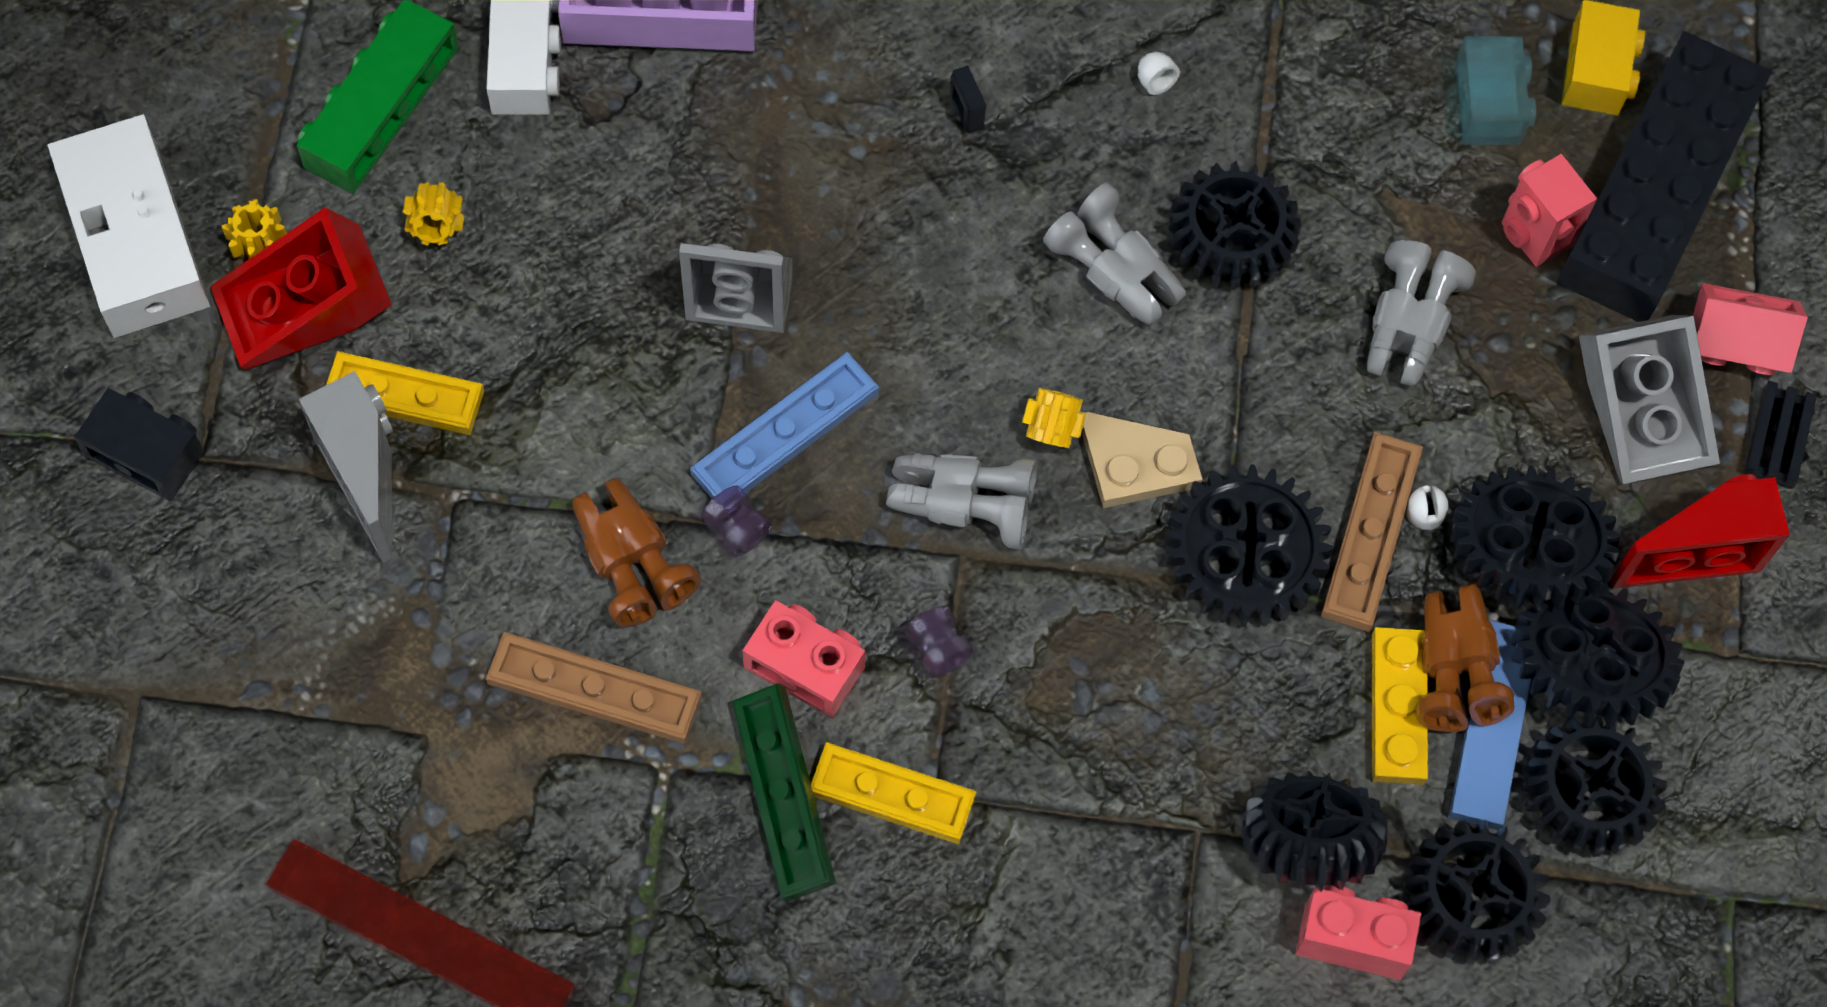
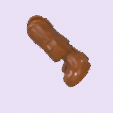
(628, 537)
(1455, 645)

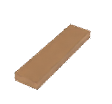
(1371, 532)
(594, 687)

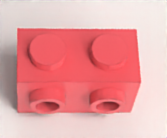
(1547, 209)
(1748, 329)
(805, 657)
(1358, 932)

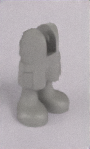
(1122, 266)
(1412, 325)
(954, 491)

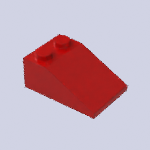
(301, 290)
(1717, 536)

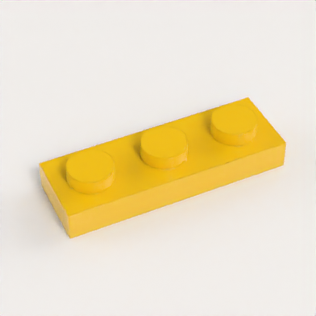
(1397, 686)

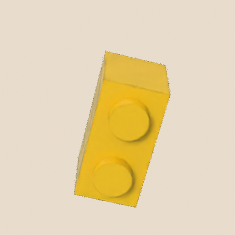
(1602, 58)

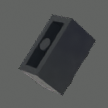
(140, 443)

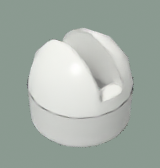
(1157, 72)
(1418, 508)

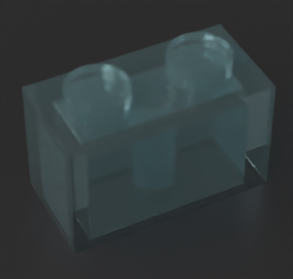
(1494, 90)

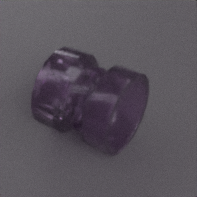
(736, 521)
(938, 641)

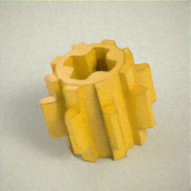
(433, 213)
(252, 229)
(1054, 417)

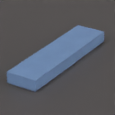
(787, 428)
(1491, 751)

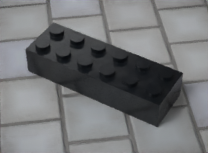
(1664, 178)

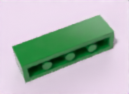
(377, 95)

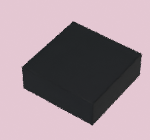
(967, 100)

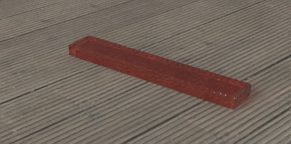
(414, 932)

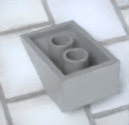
(736, 286)
(1651, 397)
(352, 437)

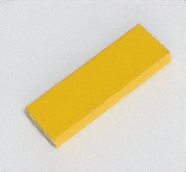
(415, 393)
(892, 793)

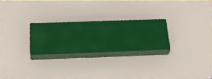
(783, 792)

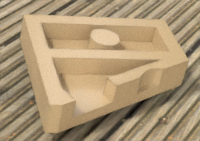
(1137, 460)

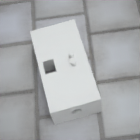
(128, 226)

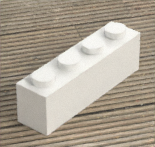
(521, 56)

